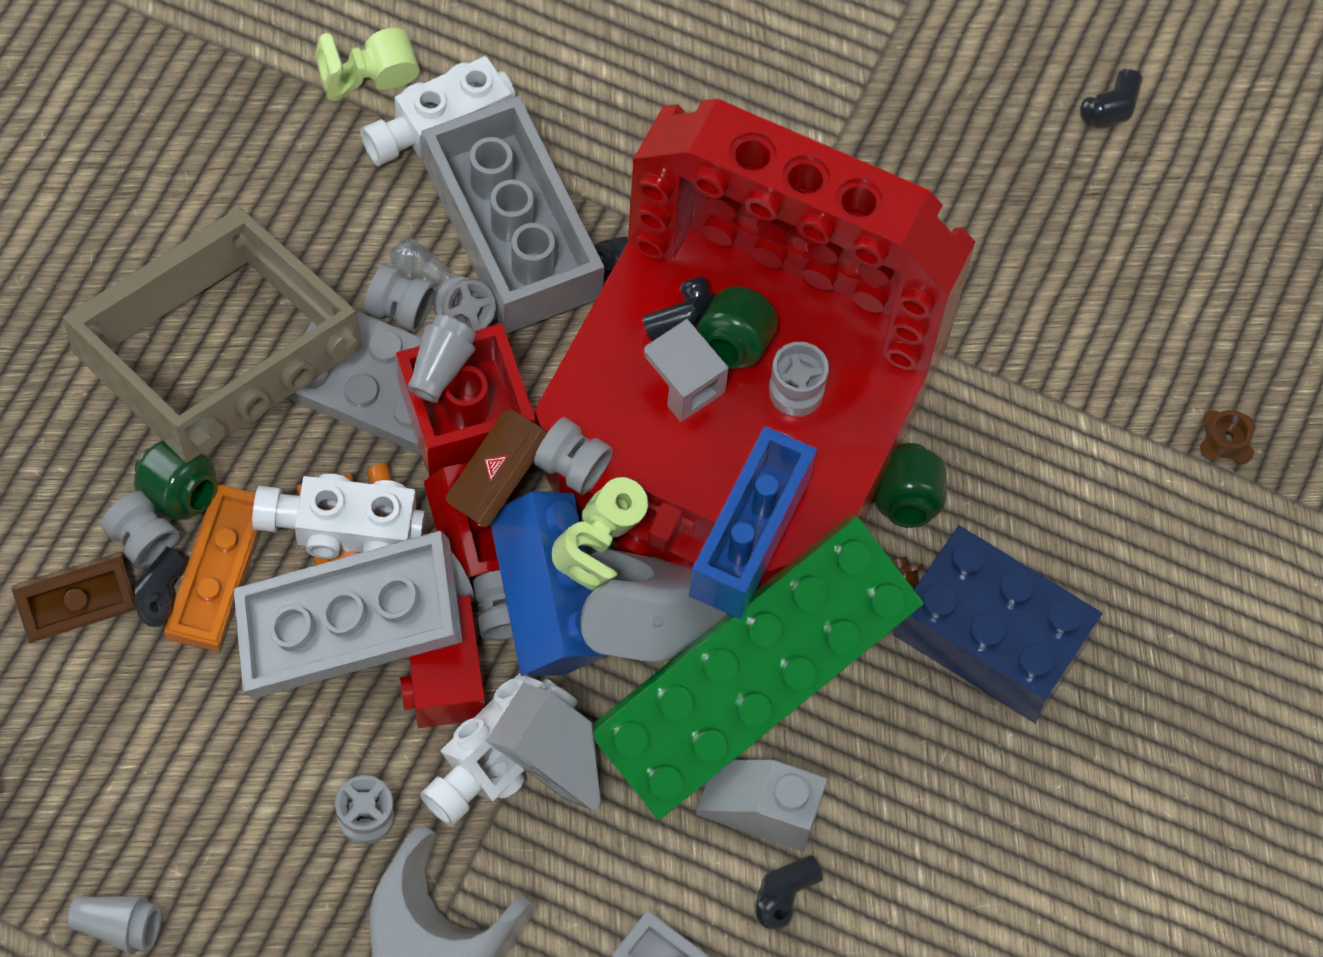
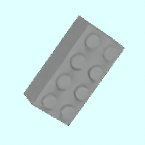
(512, 213)

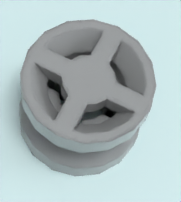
(475, 305)
(364, 797)

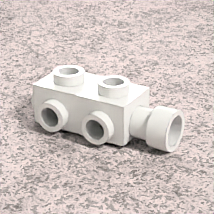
(424, 105)
(351, 521)
(476, 763)

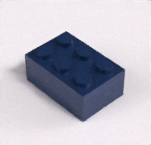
(998, 624)

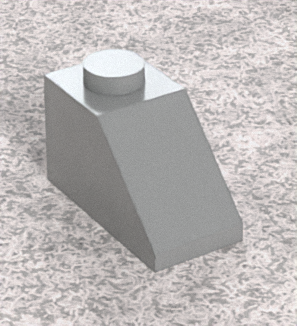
(550, 742)
(765, 800)

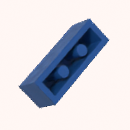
(752, 522)
(539, 598)

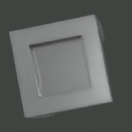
(688, 367)

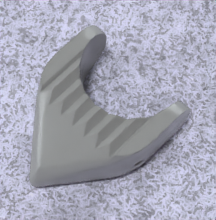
(644, 609)
(410, 926)

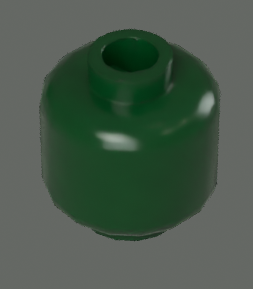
(739, 326)
(175, 486)
(912, 486)

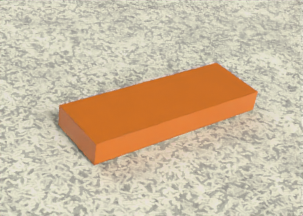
(214, 570)

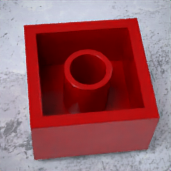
(469, 405)

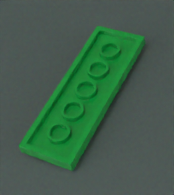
(755, 669)

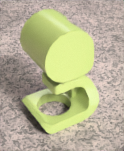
(386, 60)
(606, 515)

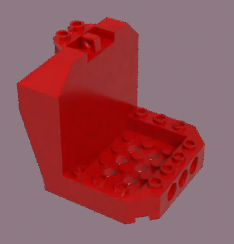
(848, 268)

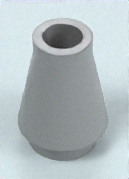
(441, 355)
(119, 921)

